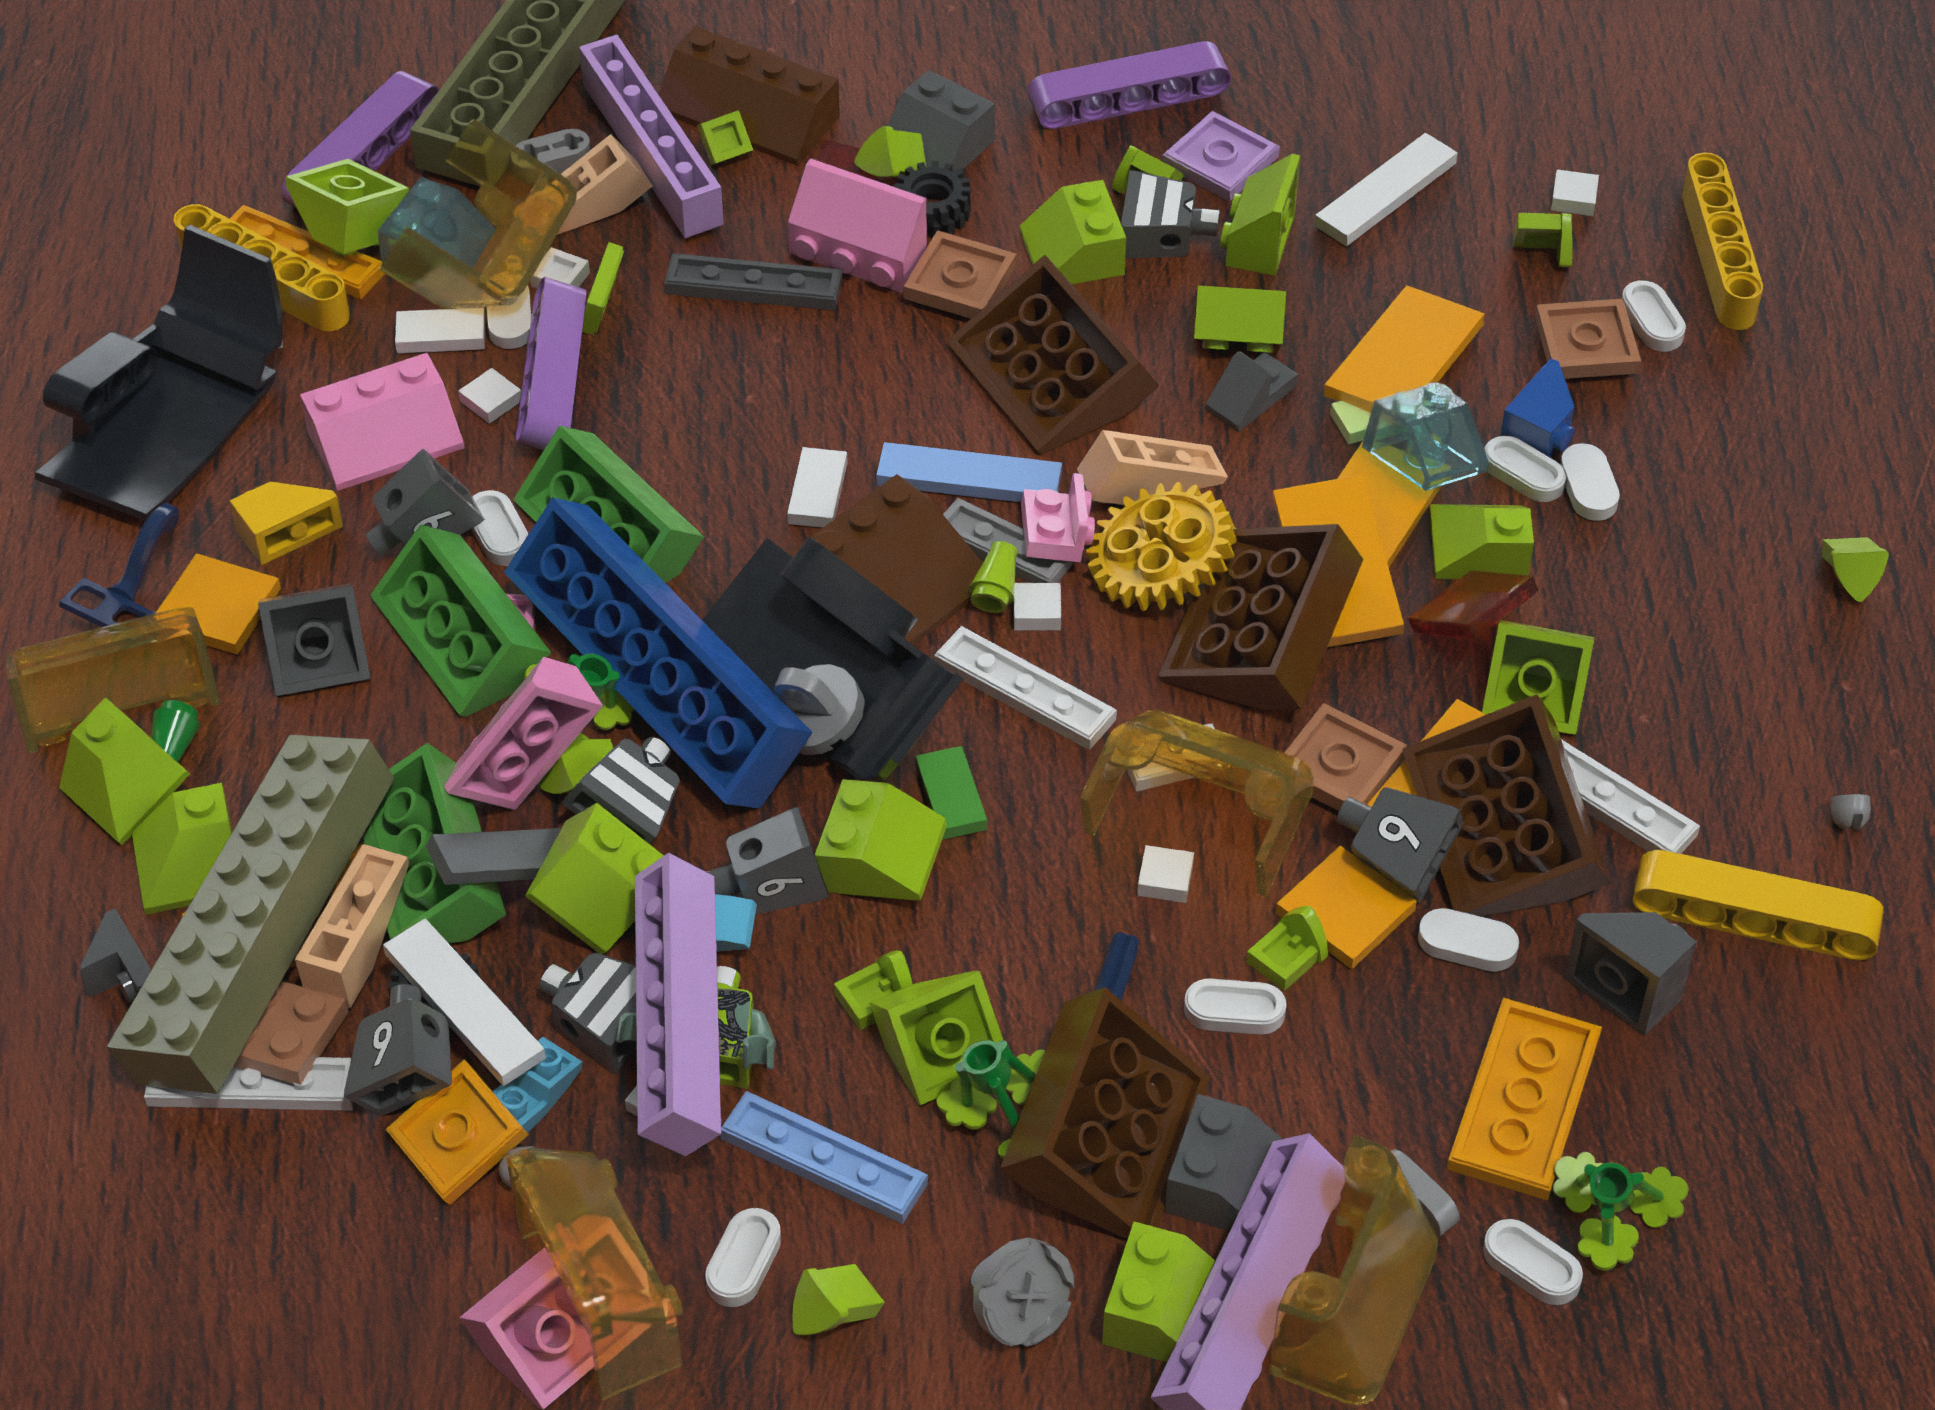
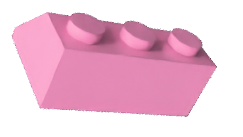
(857, 225)
(380, 421)
(525, 736)
(532, 1331)

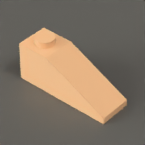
(604, 182)
(1127, 462)
(353, 925)

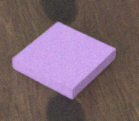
(1220, 155)

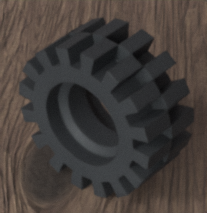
(941, 184)

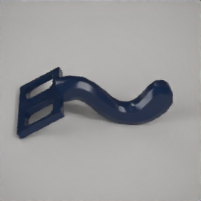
(122, 594)

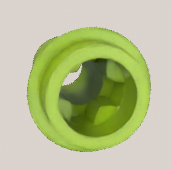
(995, 580)

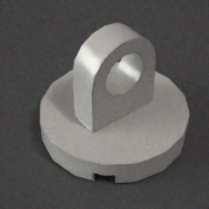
(825, 701)
(1022, 1292)

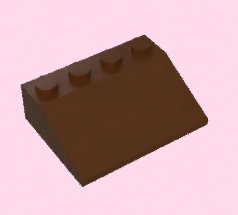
(1051, 359)
(905, 551)
(1266, 617)
(1520, 810)
(1104, 1115)

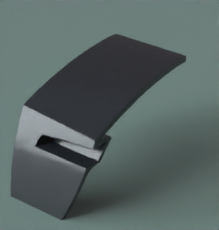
(175, 393)
(824, 613)

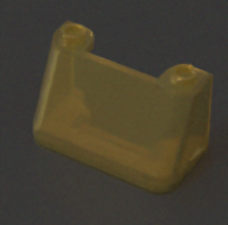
(1348, 1329)

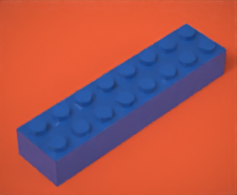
(667, 658)

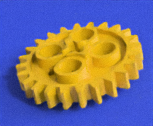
(1161, 546)

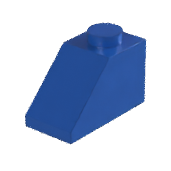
(1542, 412)

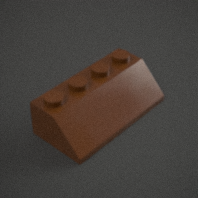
(779, 100)

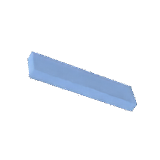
(967, 472)
(824, 1157)

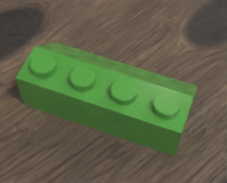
(587, 472)
(457, 620)
(404, 823)

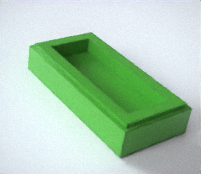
(951, 791)

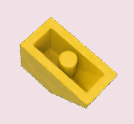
(283, 518)

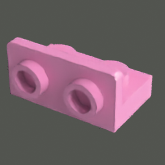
(1057, 522)

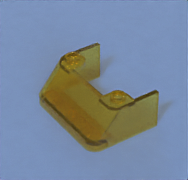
(516, 195)
(125, 662)
(1272, 781)
(600, 1262)

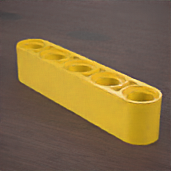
(1722, 241)
(303, 286)
(1759, 905)

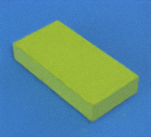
(602, 288)

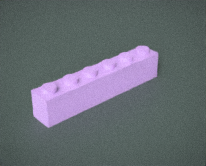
(651, 136)
(677, 1006)
(1238, 1306)

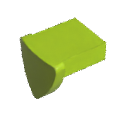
(890, 152)
(1142, 162)
(1545, 231)
(1856, 564)
(574, 764)
(1290, 947)
(873, 982)
(832, 1298)

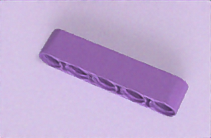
(1128, 85)
(373, 128)
(550, 362)

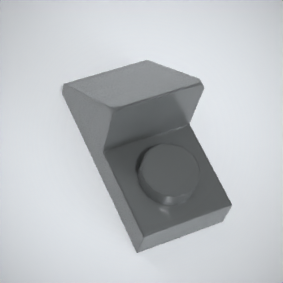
(1249, 389)
(114, 960)

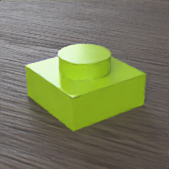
(724, 137)

